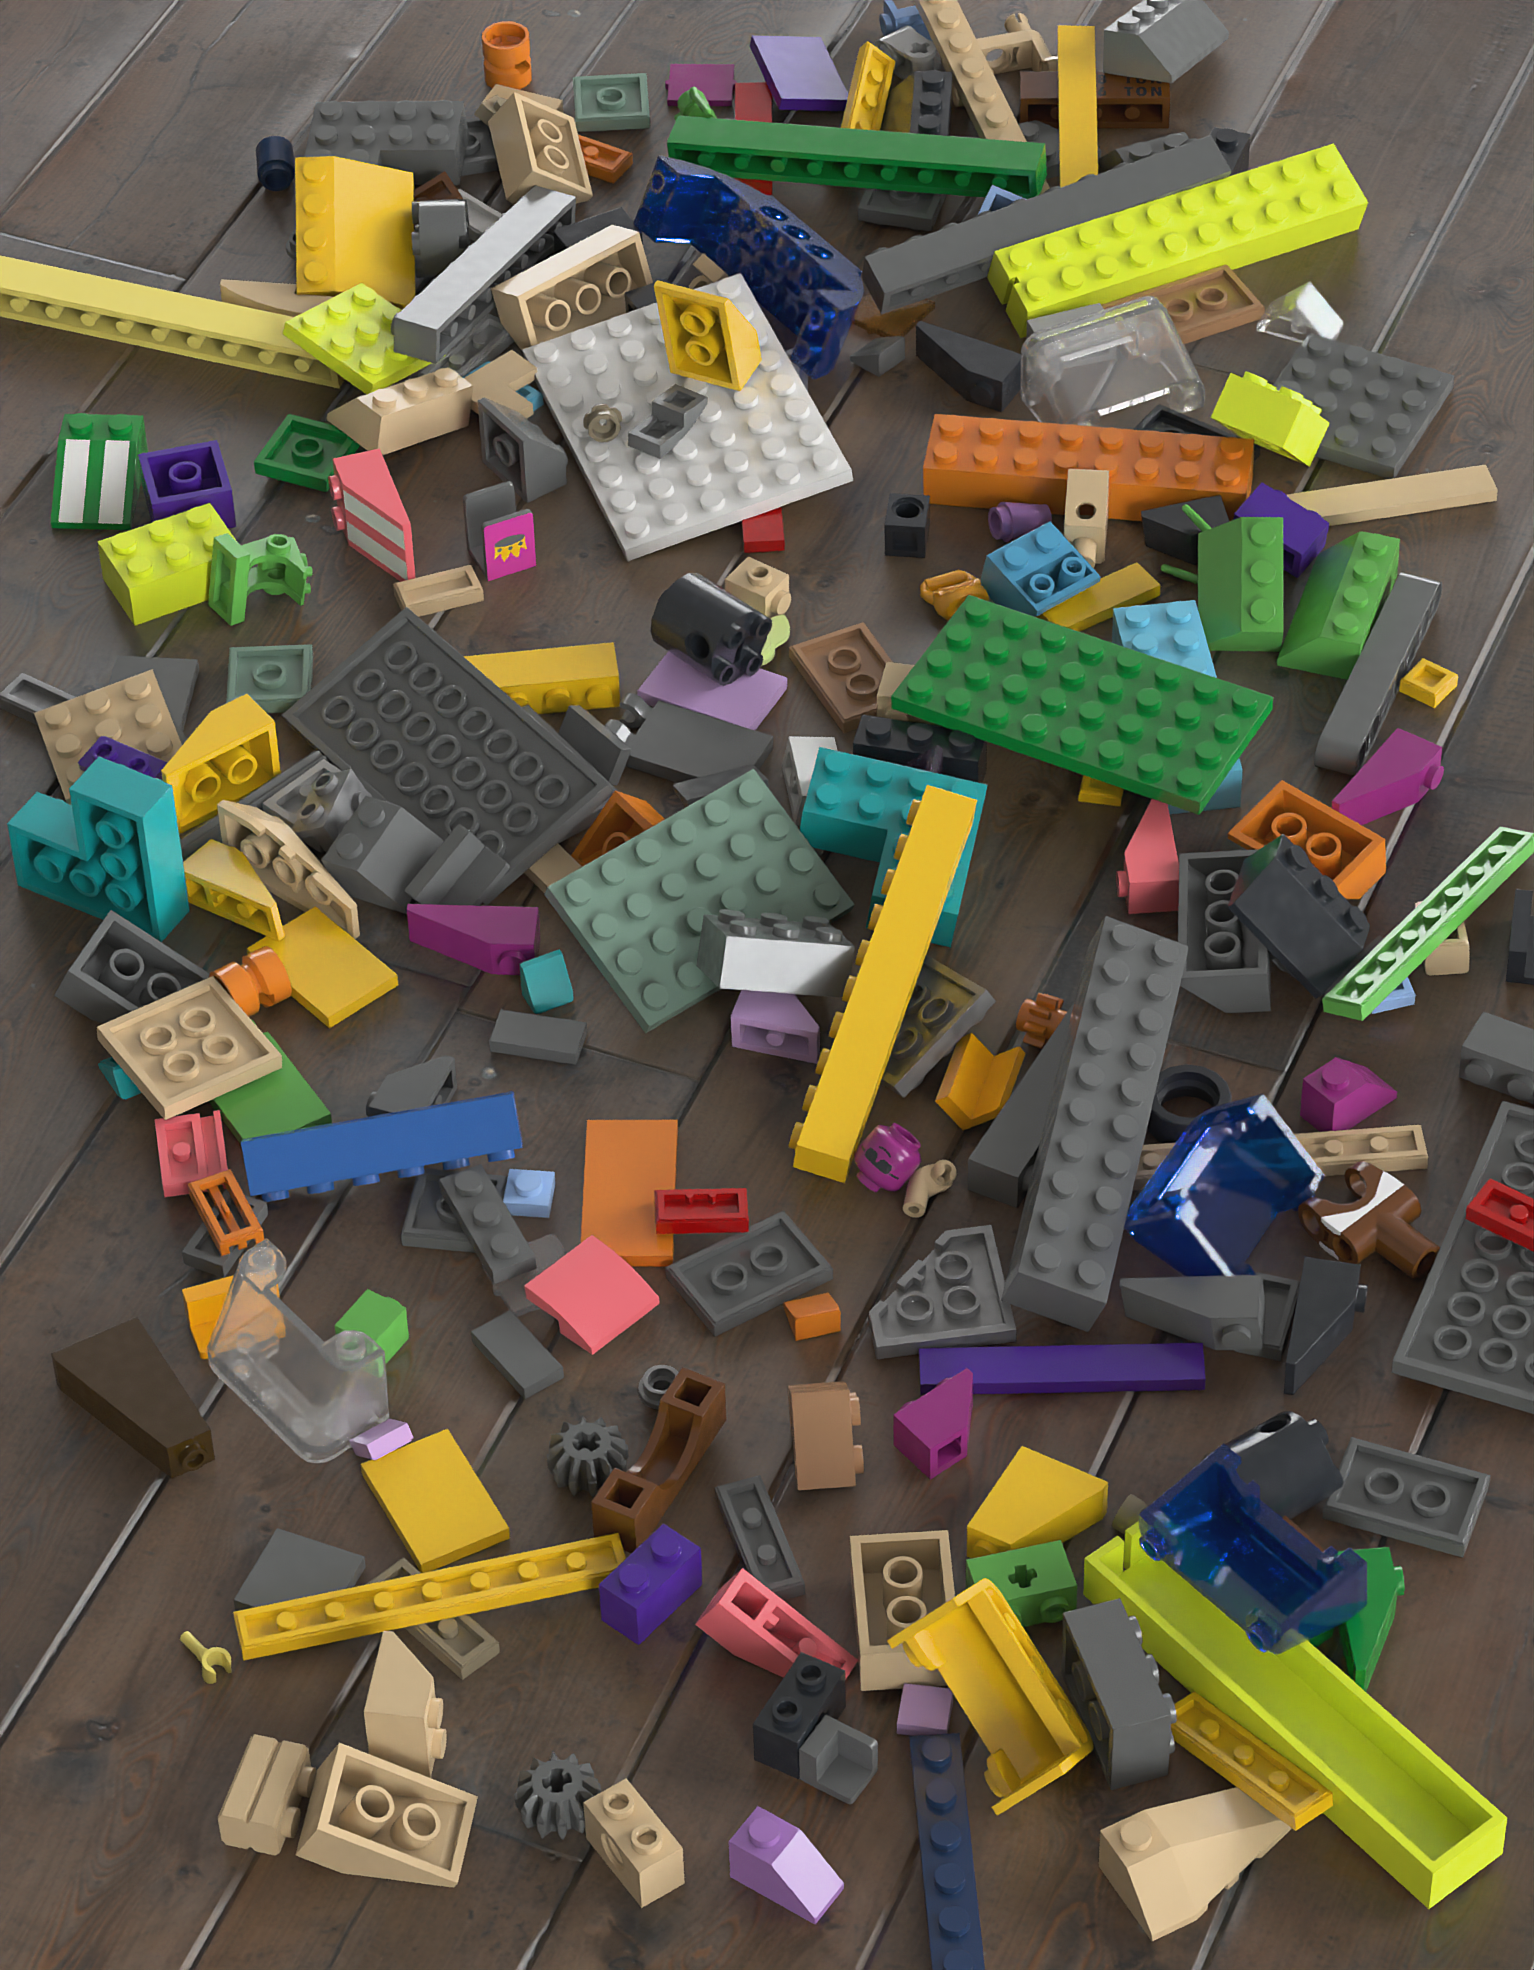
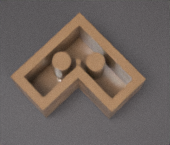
(823, 1435)

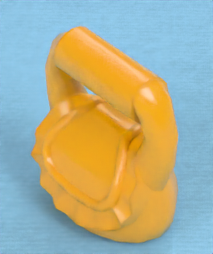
(949, 591)

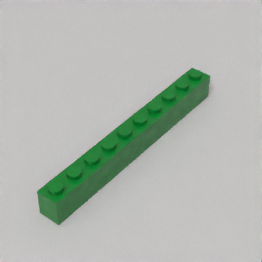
(859, 157)

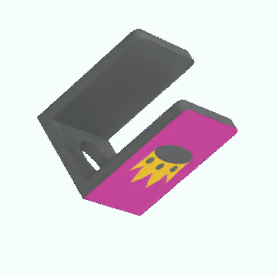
(497, 534)

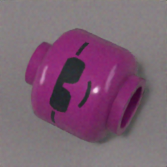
(887, 1158)

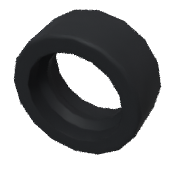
(1180, 1082)

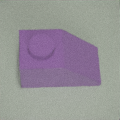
(783, 1865)

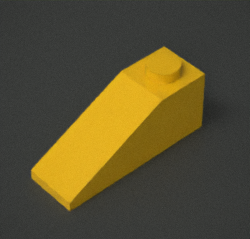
(228, 886)

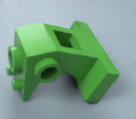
(278, 571)

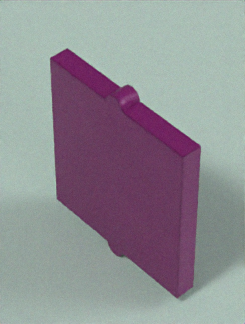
(712, 79)

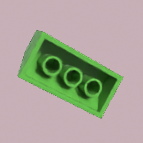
(1341, 605)

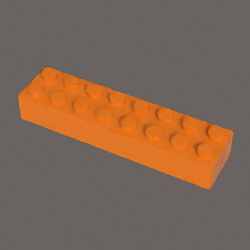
(1016, 461)

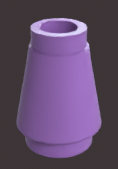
(1014, 520)

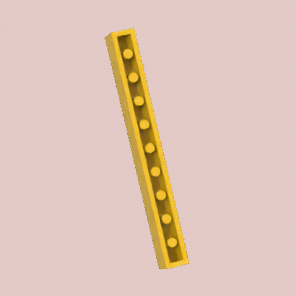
(884, 984)

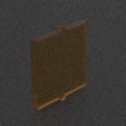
(893, 323)

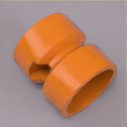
(506, 55)
(255, 982)

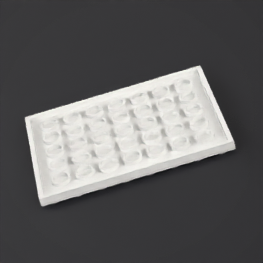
(734, 463)

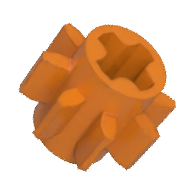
(1040, 1019)

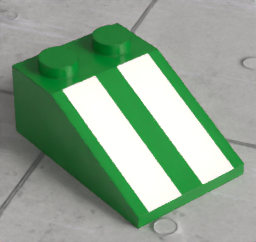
(98, 471)

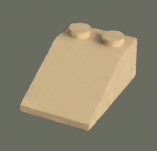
(385, 1821)

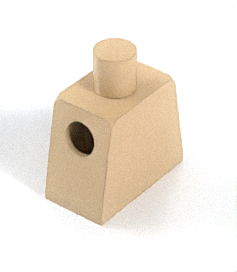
(1087, 532)

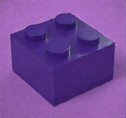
(186, 479)

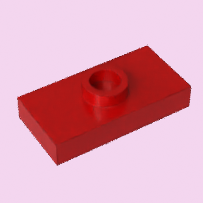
(701, 1211)

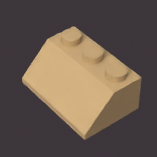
(538, 149)
(407, 412)

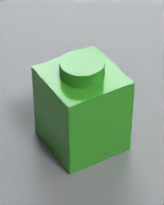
(378, 1318)

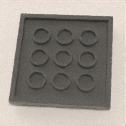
(1370, 399)

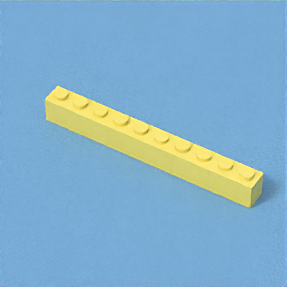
(156, 320)

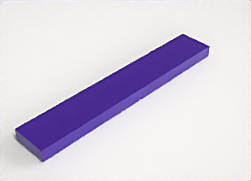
(1068, 1368)

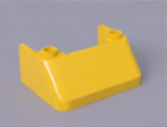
(1001, 1689)

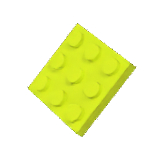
(354, 339)

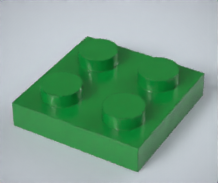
(303, 452)

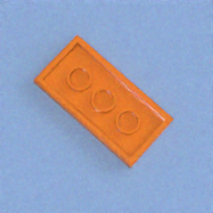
(620, 1175)

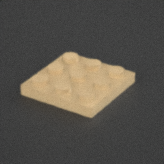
(124, 711)
(189, 1047)

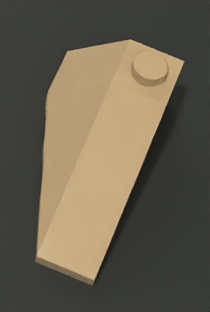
(286, 863)
(1184, 1854)

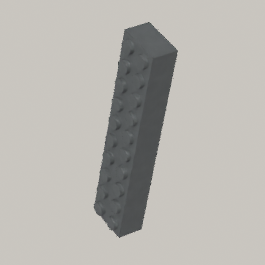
(1095, 1125)

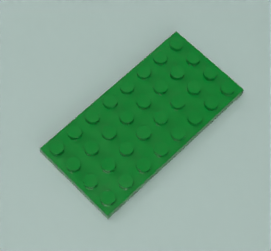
(1083, 704)

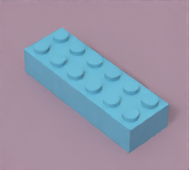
(1177, 636)

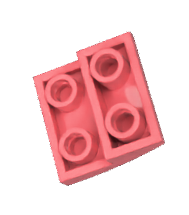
(592, 1294)

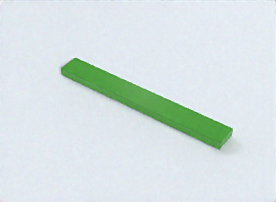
(1429, 924)

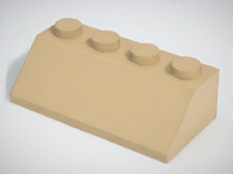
(573, 287)

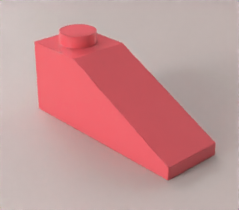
(1151, 864)
(766, 1629)

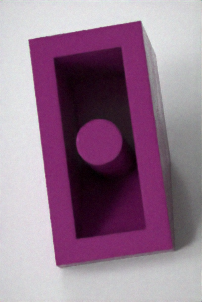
(1342, 1095)

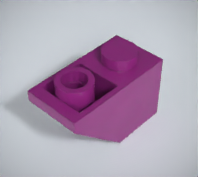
(937, 1425)

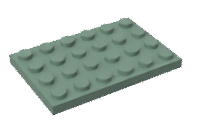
(647, 898)

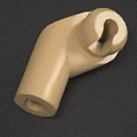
(927, 1183)

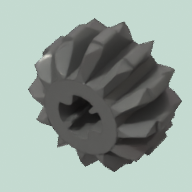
(586, 1455)
(554, 1794)

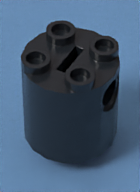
(710, 629)
(1287, 1463)

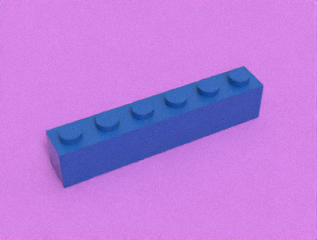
(382, 1144)

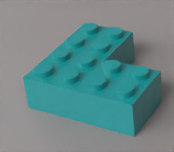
(863, 808)
(106, 849)

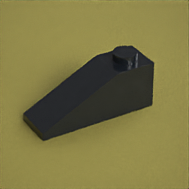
(970, 366)
(1322, 1316)

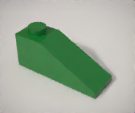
(1367, 1631)

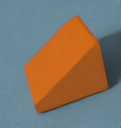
(813, 1316)

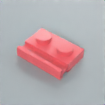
(189, 1150)

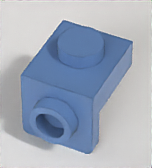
(897, 18)

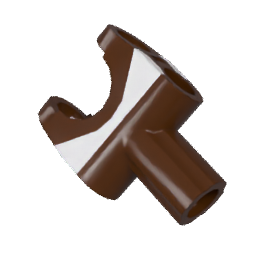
(1372, 1223)

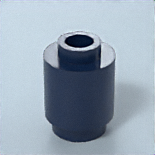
(275, 163)

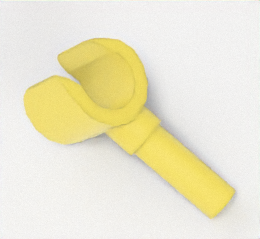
(207, 1657)

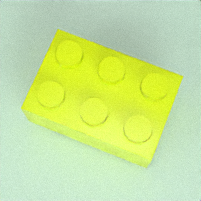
(1271, 417)
(162, 563)

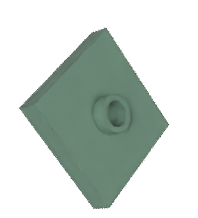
(611, 102)
(270, 675)

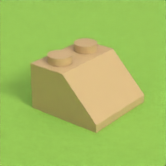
(403, 1710)

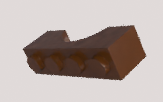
(684, 1429)

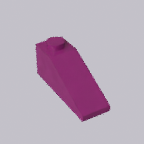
(1391, 778)
(480, 936)

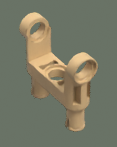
(1021, 50)

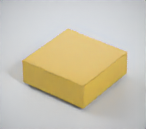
(1428, 682)

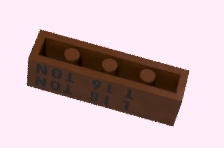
(1119, 100)

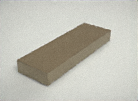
(455, 1640)

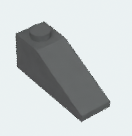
(1202, 1309)

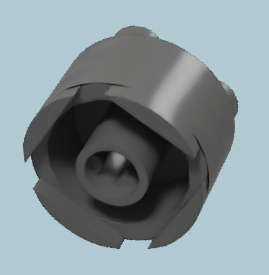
(439, 234)

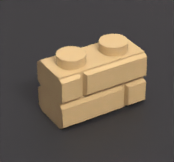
(266, 1795)

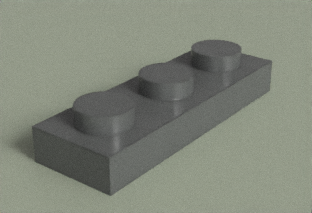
(487, 1224)

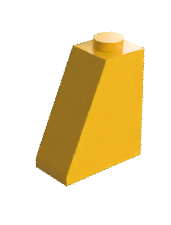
(1035, 1505)

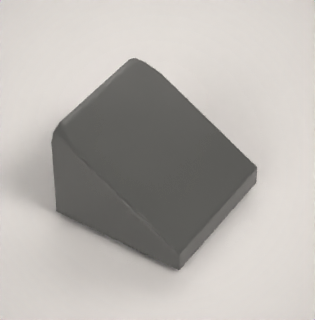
(880, 354)

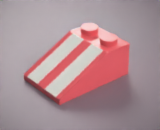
(372, 512)

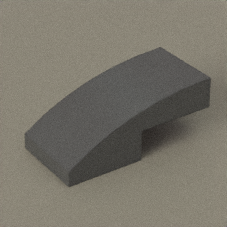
(670, 421)

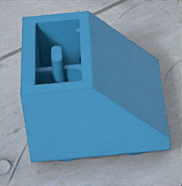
(1036, 572)

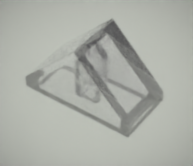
(1299, 314)

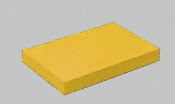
(328, 967)
(435, 1501)

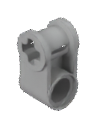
(908, 50)

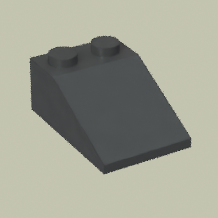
(124, 971)

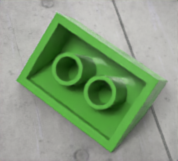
(1242, 584)

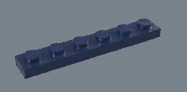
(946, 1853)

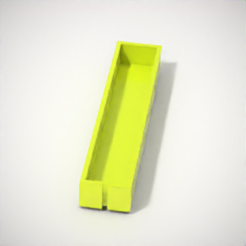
(1180, 236)
(1384, 1781)

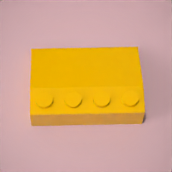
(354, 228)

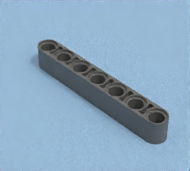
(1378, 674)

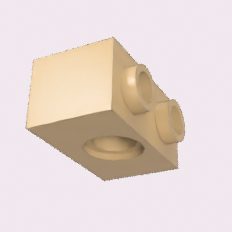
(634, 1842)

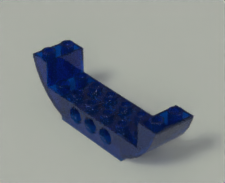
(753, 234)

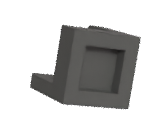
(838, 1760)

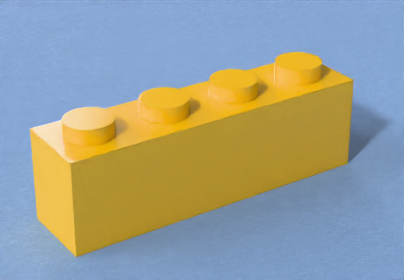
(555, 677)

